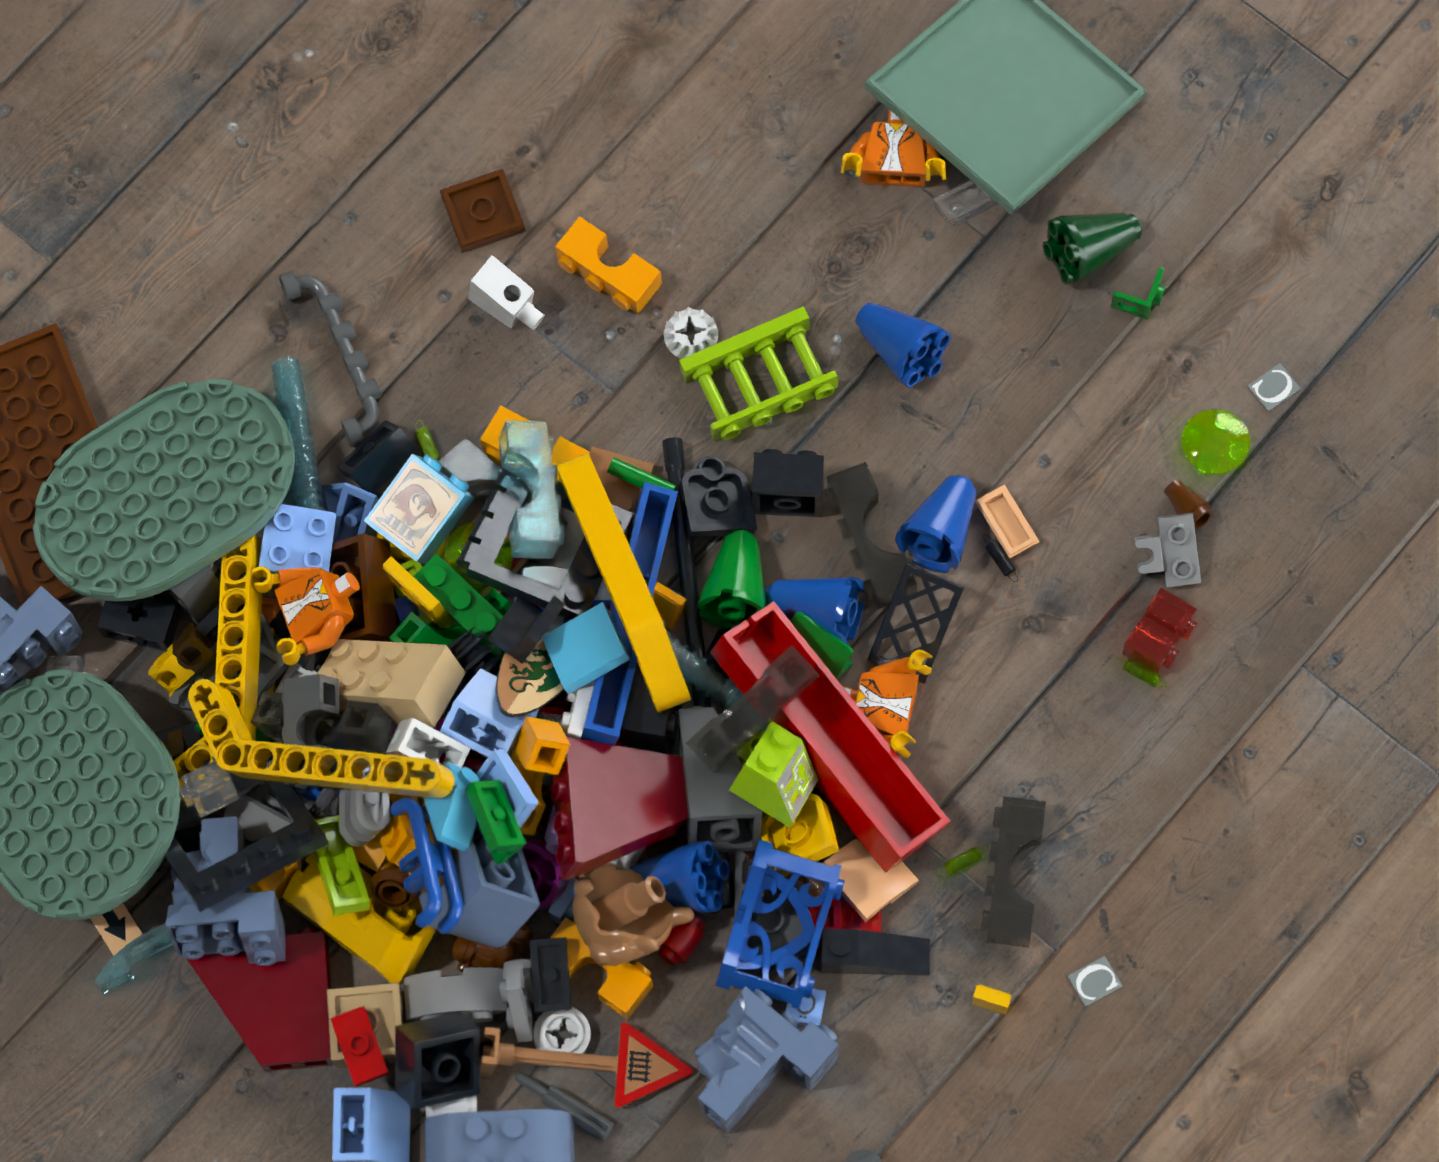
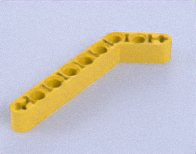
(624, 582)
(230, 657)
(317, 760)

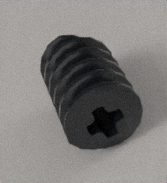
(474, 654)

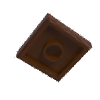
(482, 210)

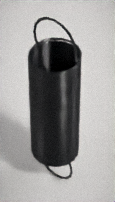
(1000, 557)

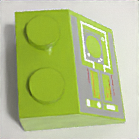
(777, 775)

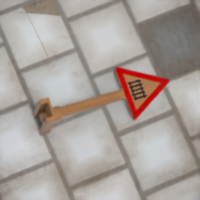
(639, 1067)

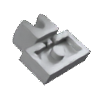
(1172, 551)
(518, 992)

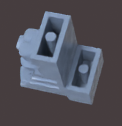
(30, 632)
(236, 924)
(752, 1051)

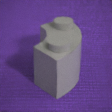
(471, 993)

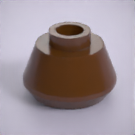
(389, 888)

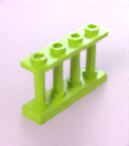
(759, 341)

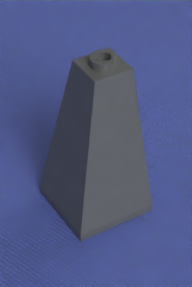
(712, 809)

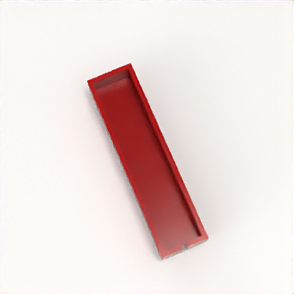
(849, 755)

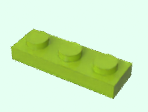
(340, 871)

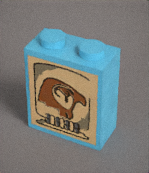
(420, 507)

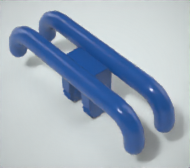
(426, 865)

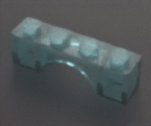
(527, 453)

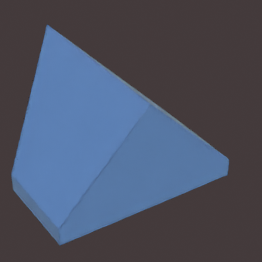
(350, 507)

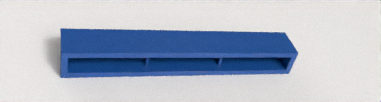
(647, 541)

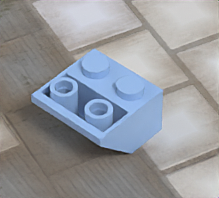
(477, 718)
(370, 1126)

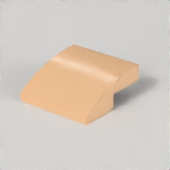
(866, 883)

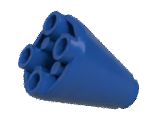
(903, 342)
(689, 875)

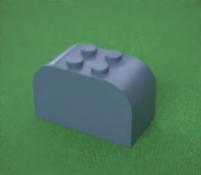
(493, 894)
(500, 1136)

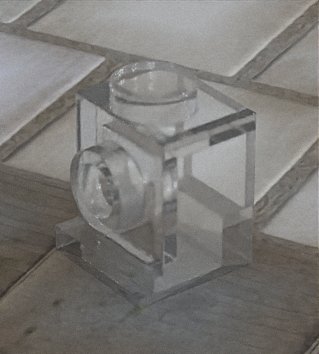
(208, 789)

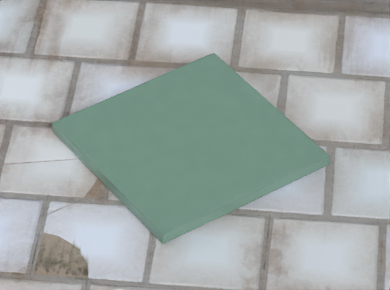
(1005, 94)

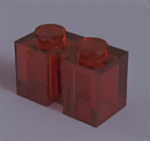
(1160, 631)

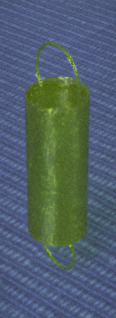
(1141, 672)
(962, 860)

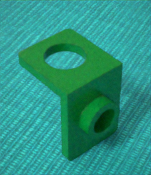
(1142, 308)

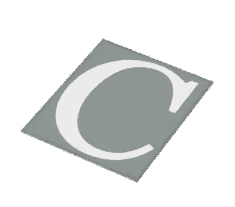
(1274, 387)
(1095, 981)

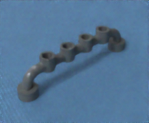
(342, 335)

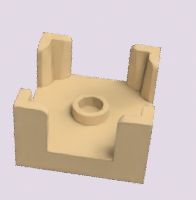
(384, 1010)

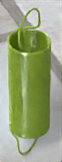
(427, 442)

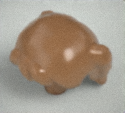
(623, 914)

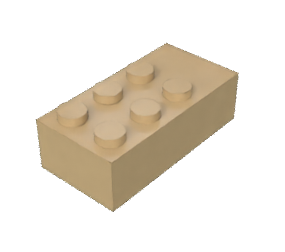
(398, 676)

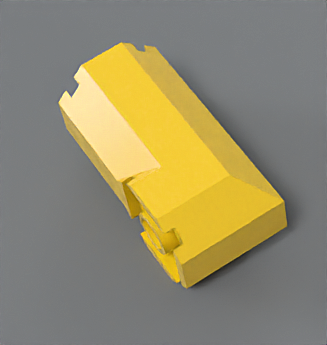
(379, 937)

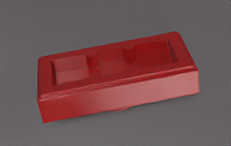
(359, 1046)

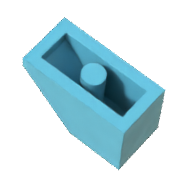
(453, 814)

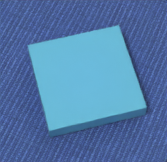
(585, 648)

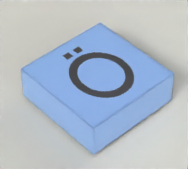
(809, 1009)

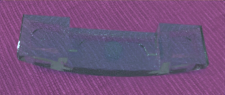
(118, 970)

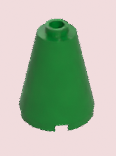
(734, 583)

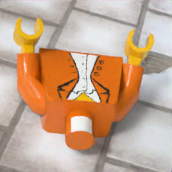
(893, 156)
(312, 605)
(888, 697)

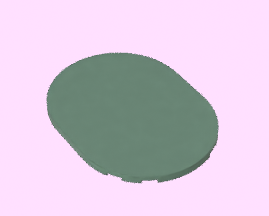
(163, 490)
(80, 796)

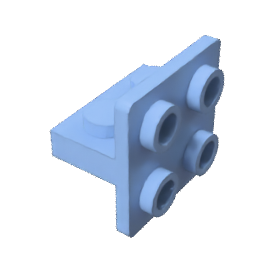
(297, 539)

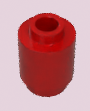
(682, 942)

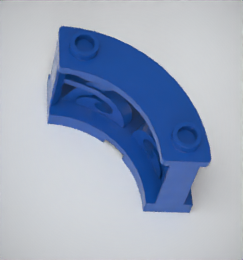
(763, 877)

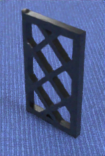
(900, 596)

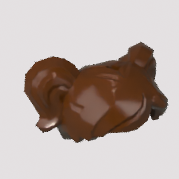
(481, 956)

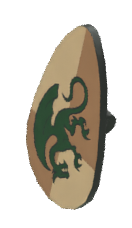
(528, 685)

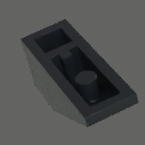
(874, 953)

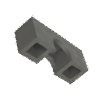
(305, 705)

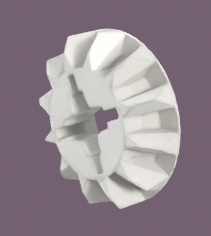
(679, 344)
(552, 1021)

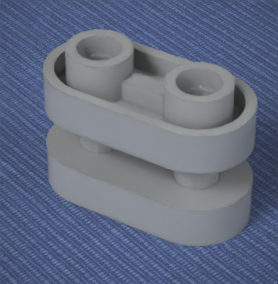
(362, 814)

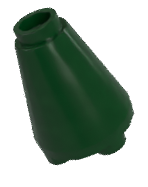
(1088, 242)

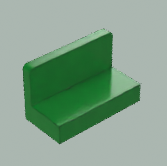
(828, 647)
(495, 819)

